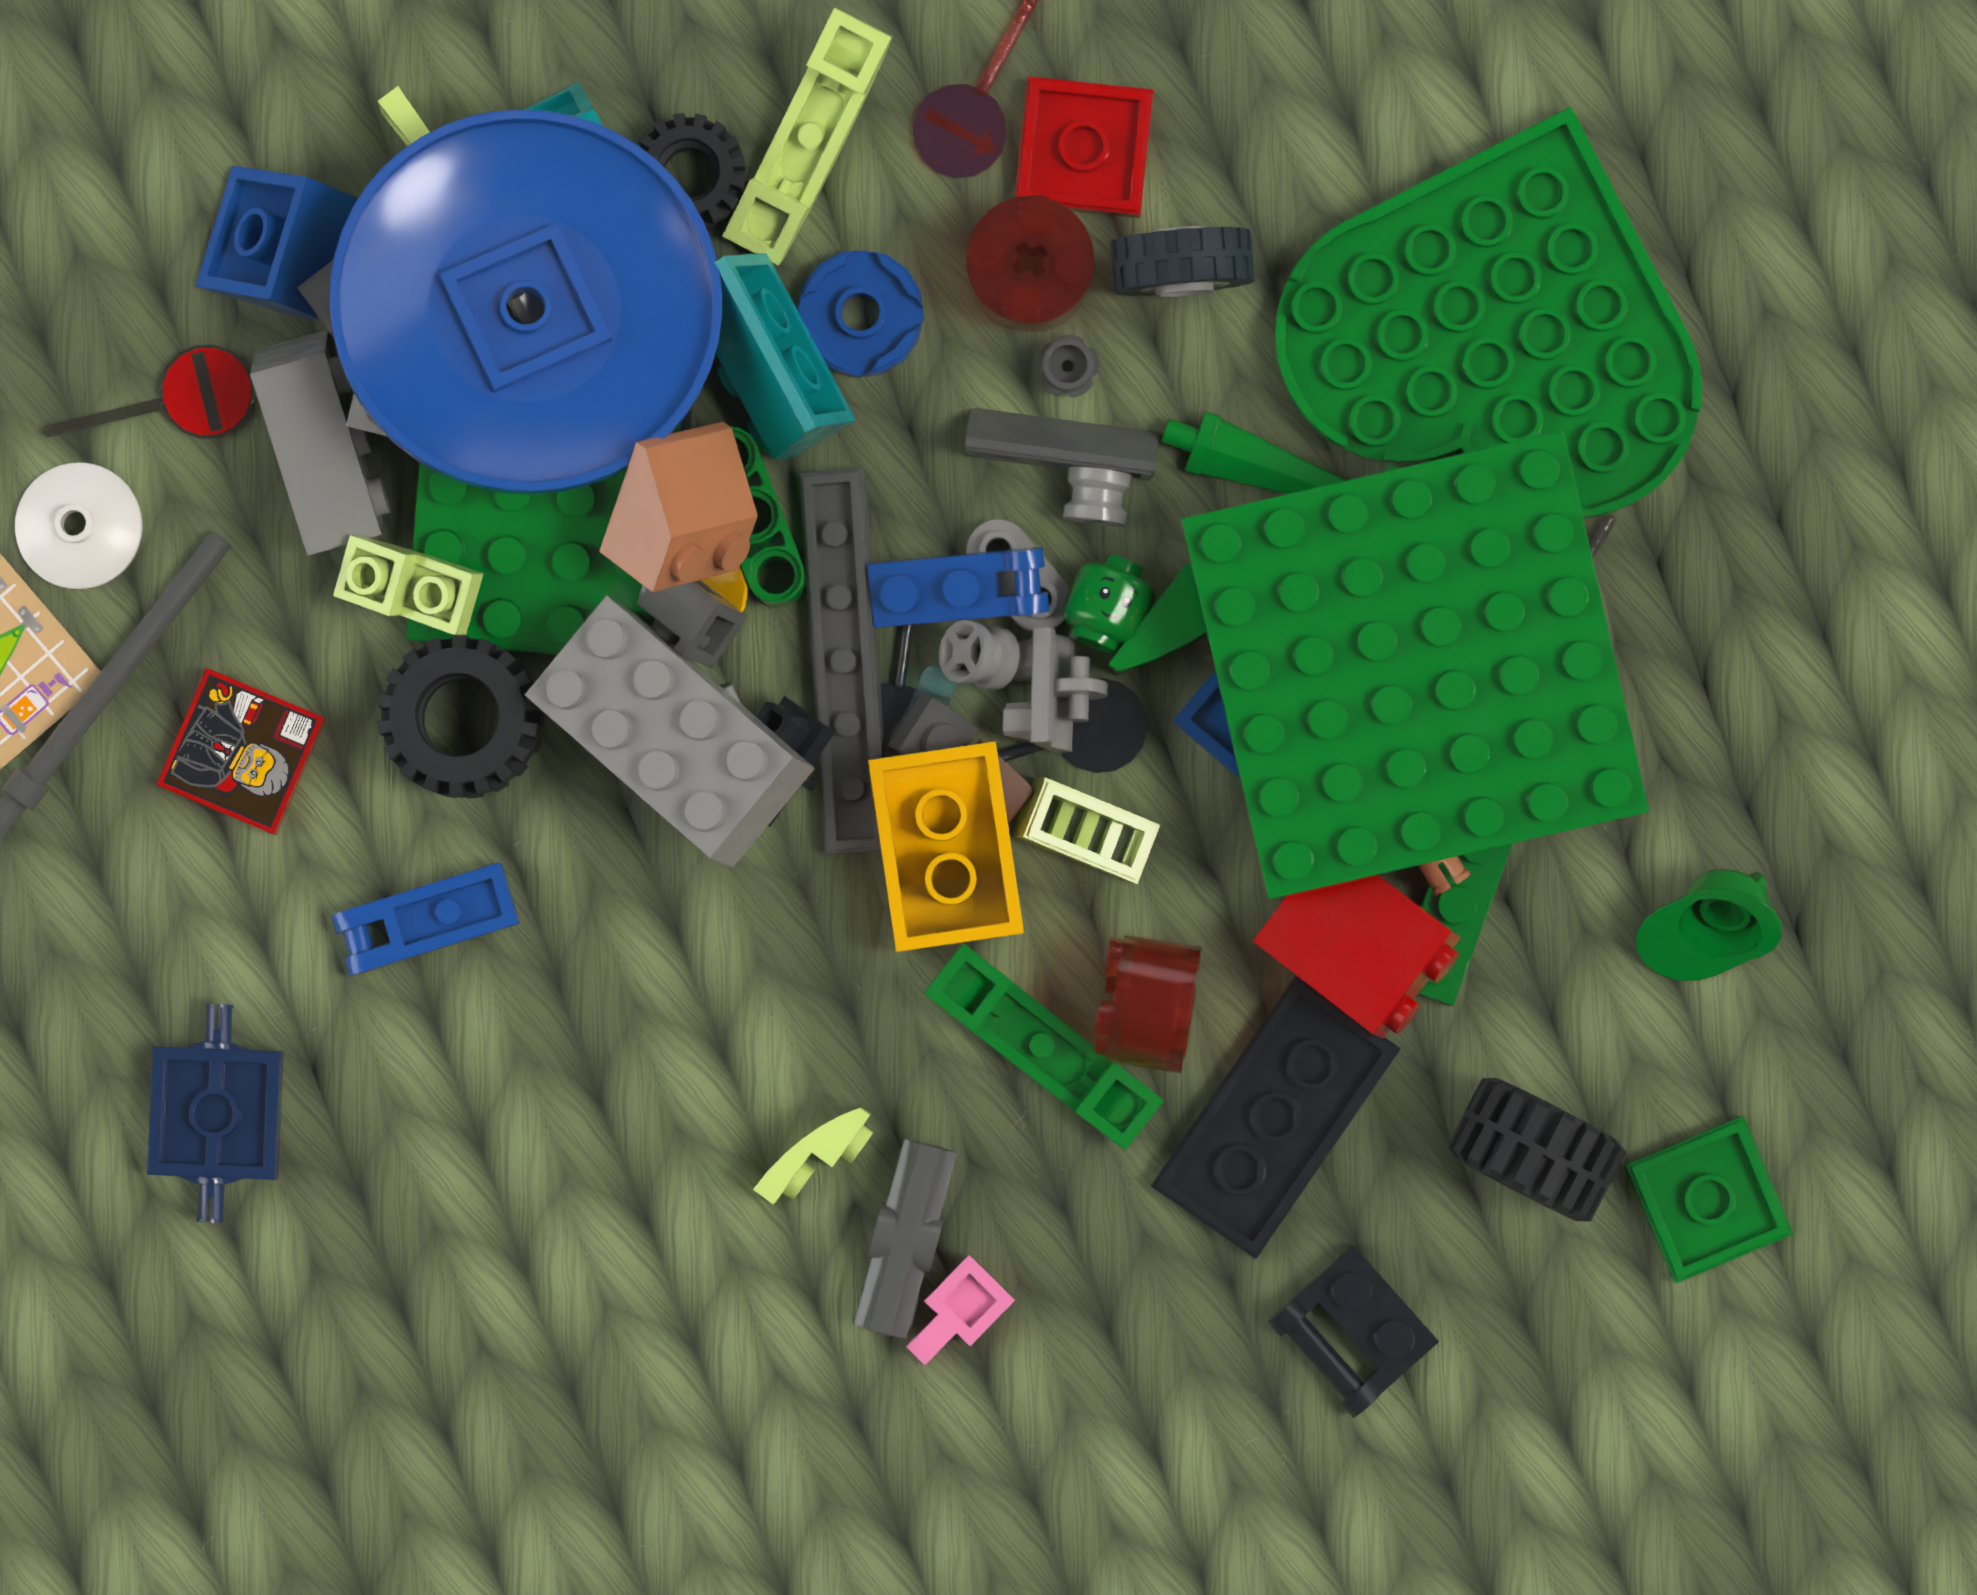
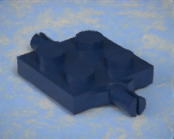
(215, 1113)

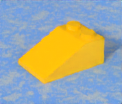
(946, 846)

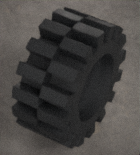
(715, 143)

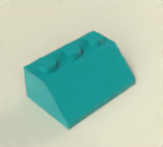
(774, 361)

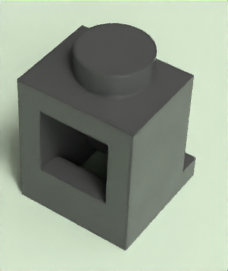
(693, 619)

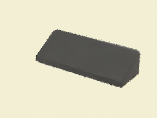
(1060, 443)

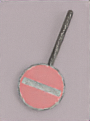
(201, 391)

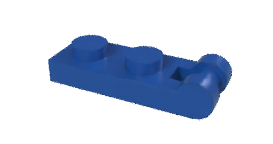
(955, 587)
(428, 918)

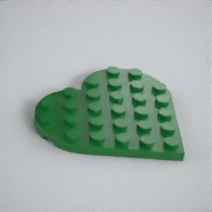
(1495, 316)

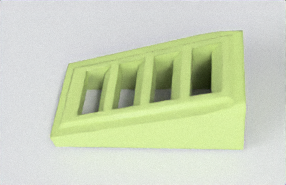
(1034, 811)

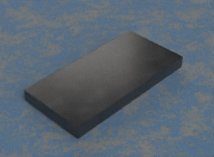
(1275, 1117)

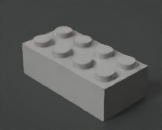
(669, 732)

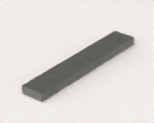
(843, 653)

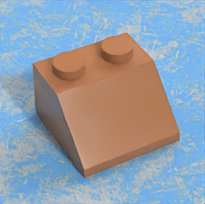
(682, 509)

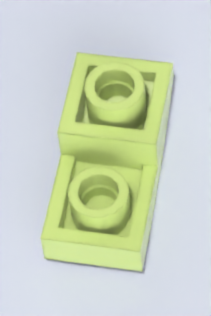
(408, 584)
(835, 1139)

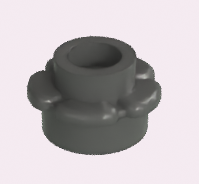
(1067, 349)

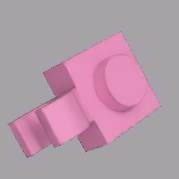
(964, 1305)

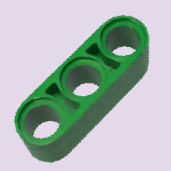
(775, 541)

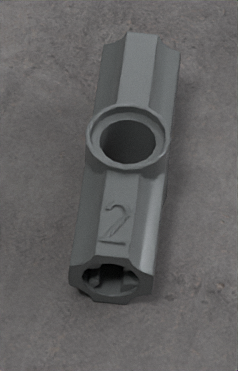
(905, 1238)

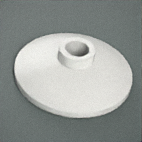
(104, 545)

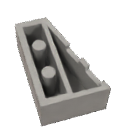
(318, 455)

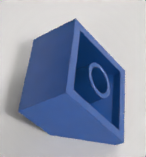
(273, 238)

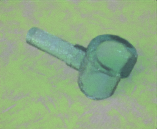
(933, 684)

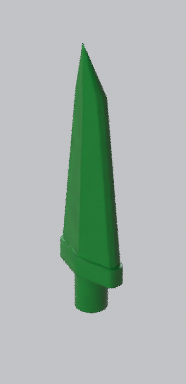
(1243, 458)

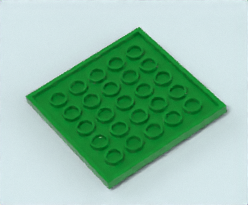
(1415, 665)

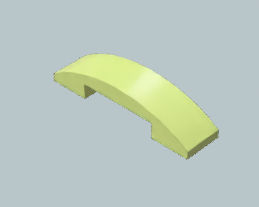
(809, 136)

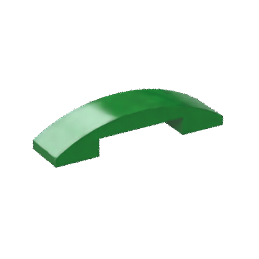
(1043, 1046)

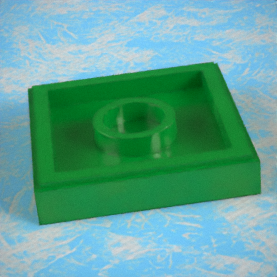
(1708, 1199)

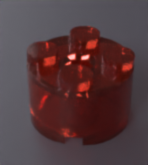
(1035, 227)
(1150, 1004)

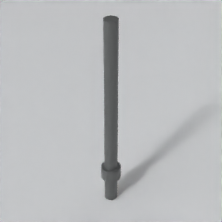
(26, 787)

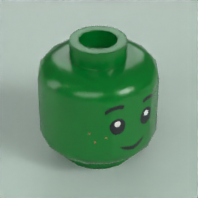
(1107, 603)

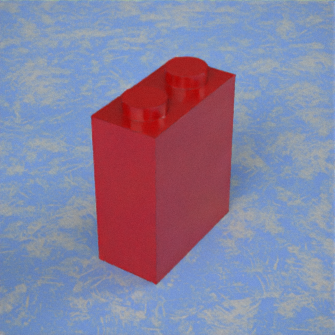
(1361, 949)

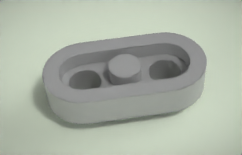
(1049, 577)

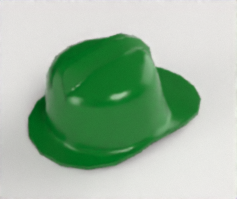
(1710, 928)

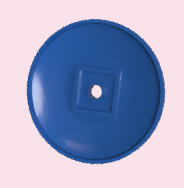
(542, 212)

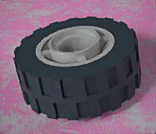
(1182, 261)

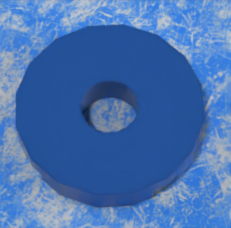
(870, 276)

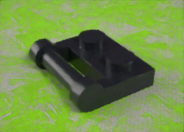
(1371, 1318)

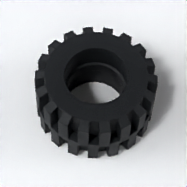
(407, 700)
(1536, 1149)

